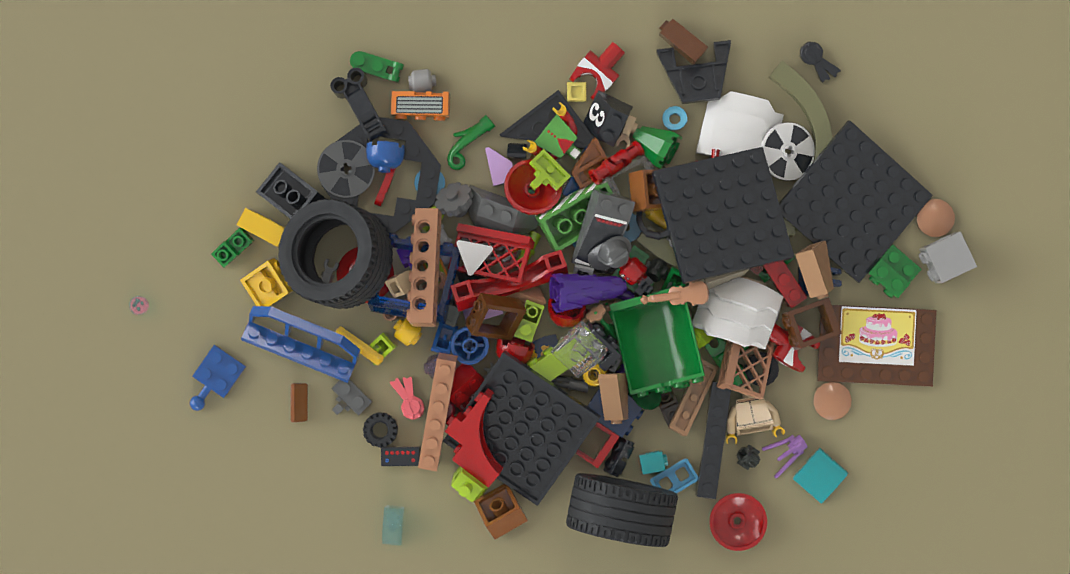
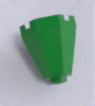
(657, 144)

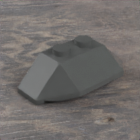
(498, 214)

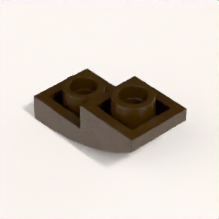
(668, 406)

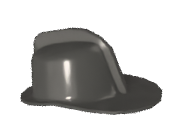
(610, 254)

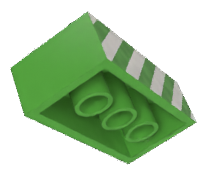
(565, 219)

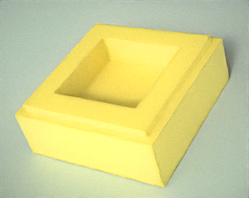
(576, 91)

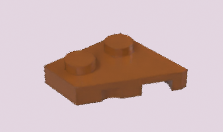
(589, 160)

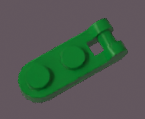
(376, 65)

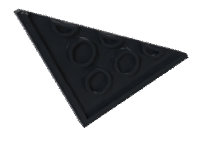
(535, 121)

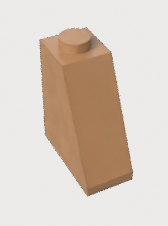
(816, 269)
(614, 396)

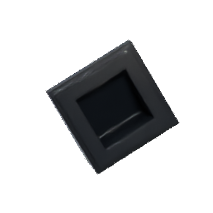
(515, 150)

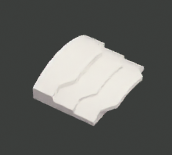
(736, 124)
(740, 312)

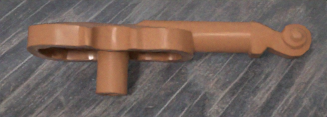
(695, 293)

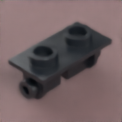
(614, 463)

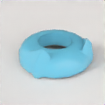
(671, 111)

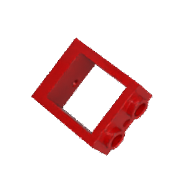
(603, 452)

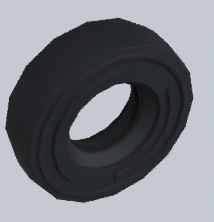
(773, 371)

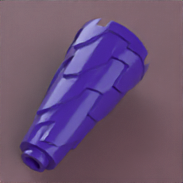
(576, 290)

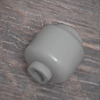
(421, 81)

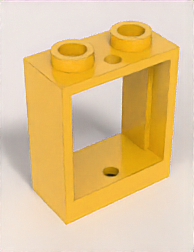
(261, 226)

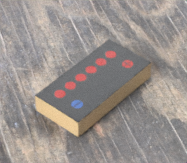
(400, 456)

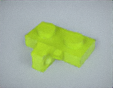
(548, 171)

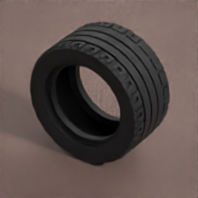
(300, 243)
(621, 510)

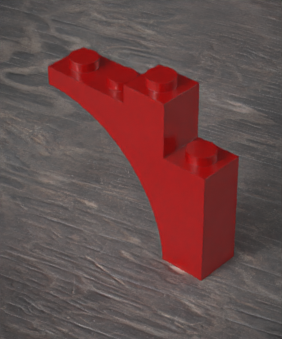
(472, 450)

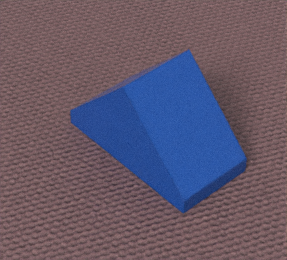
(443, 338)

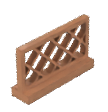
(730, 366)

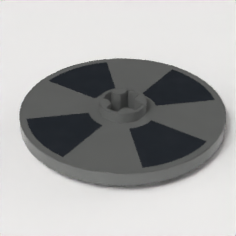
(337, 181)

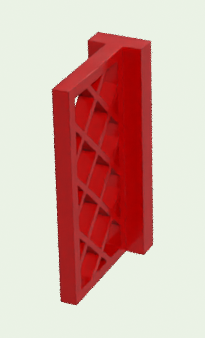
(499, 239)

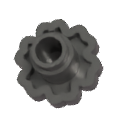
(454, 200)

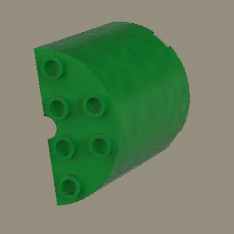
(657, 345)

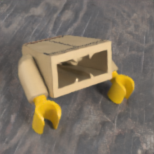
(752, 416)

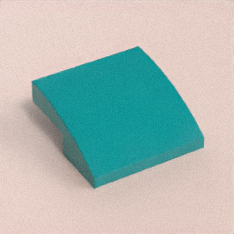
(820, 475)

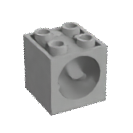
(947, 258)

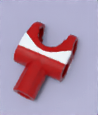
(600, 67)
(784, 352)

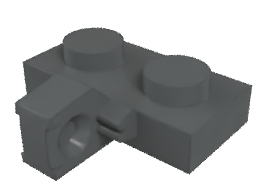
(350, 398)

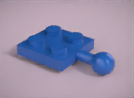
(217, 373)

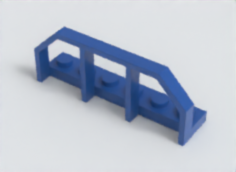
(296, 350)

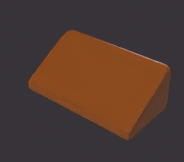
(299, 402)

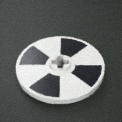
(790, 137)

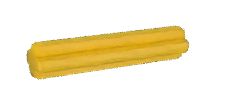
(365, 349)

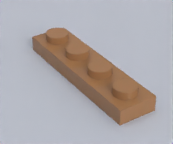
(692, 401)

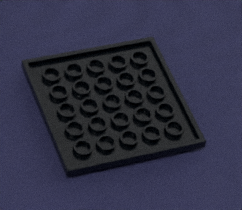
(854, 201)
(722, 215)
(530, 426)

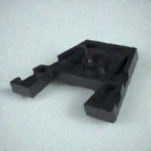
(697, 81)

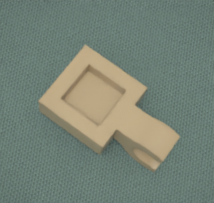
(630, 127)

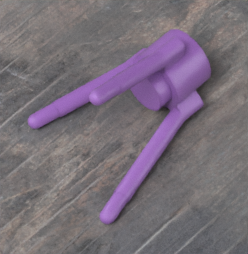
(796, 446)

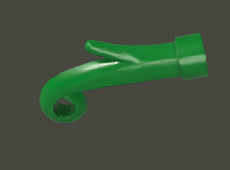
(467, 137)

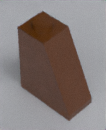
(683, 41)

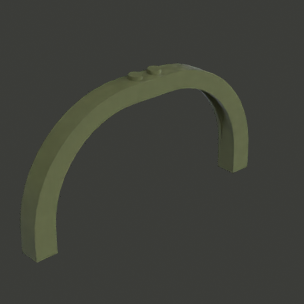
(820, 126)

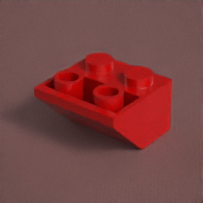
(465, 384)

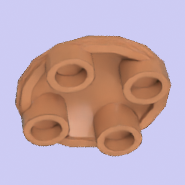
(936, 218)
(832, 400)

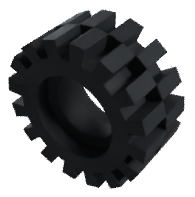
(380, 441)

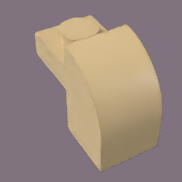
(400, 284)

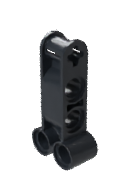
(359, 102)

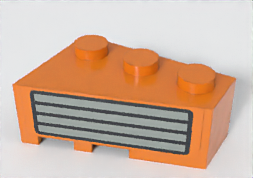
(420, 105)

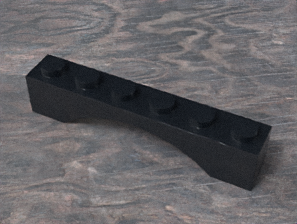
(713, 442)

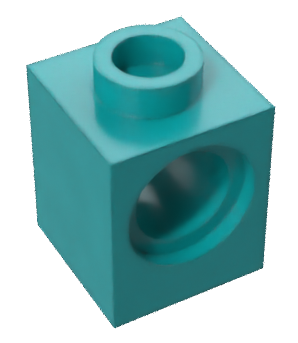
(653, 462)

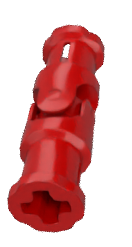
(616, 162)

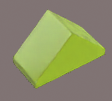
(383, 344)

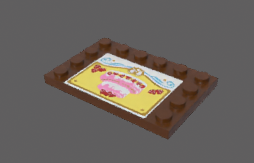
(879, 346)

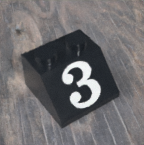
(607, 117)

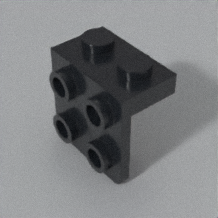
(613, 353)

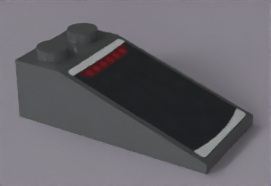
(604, 218)

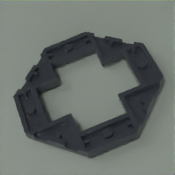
(415, 151)

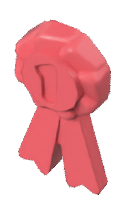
(412, 406)

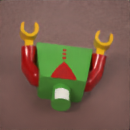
(557, 137)

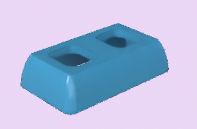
(677, 484)

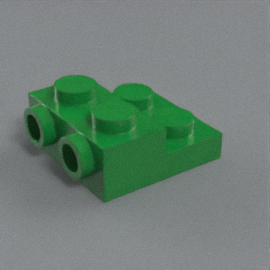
(893, 272)

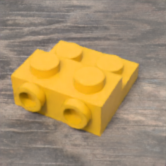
(266, 284)

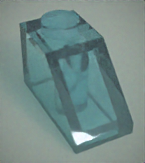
(393, 525)

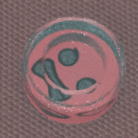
(138, 305)

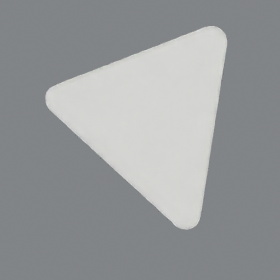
(473, 254)

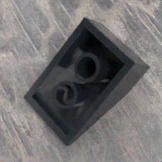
(287, 191)

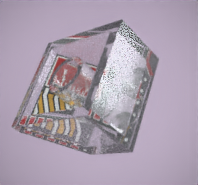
(579, 350)

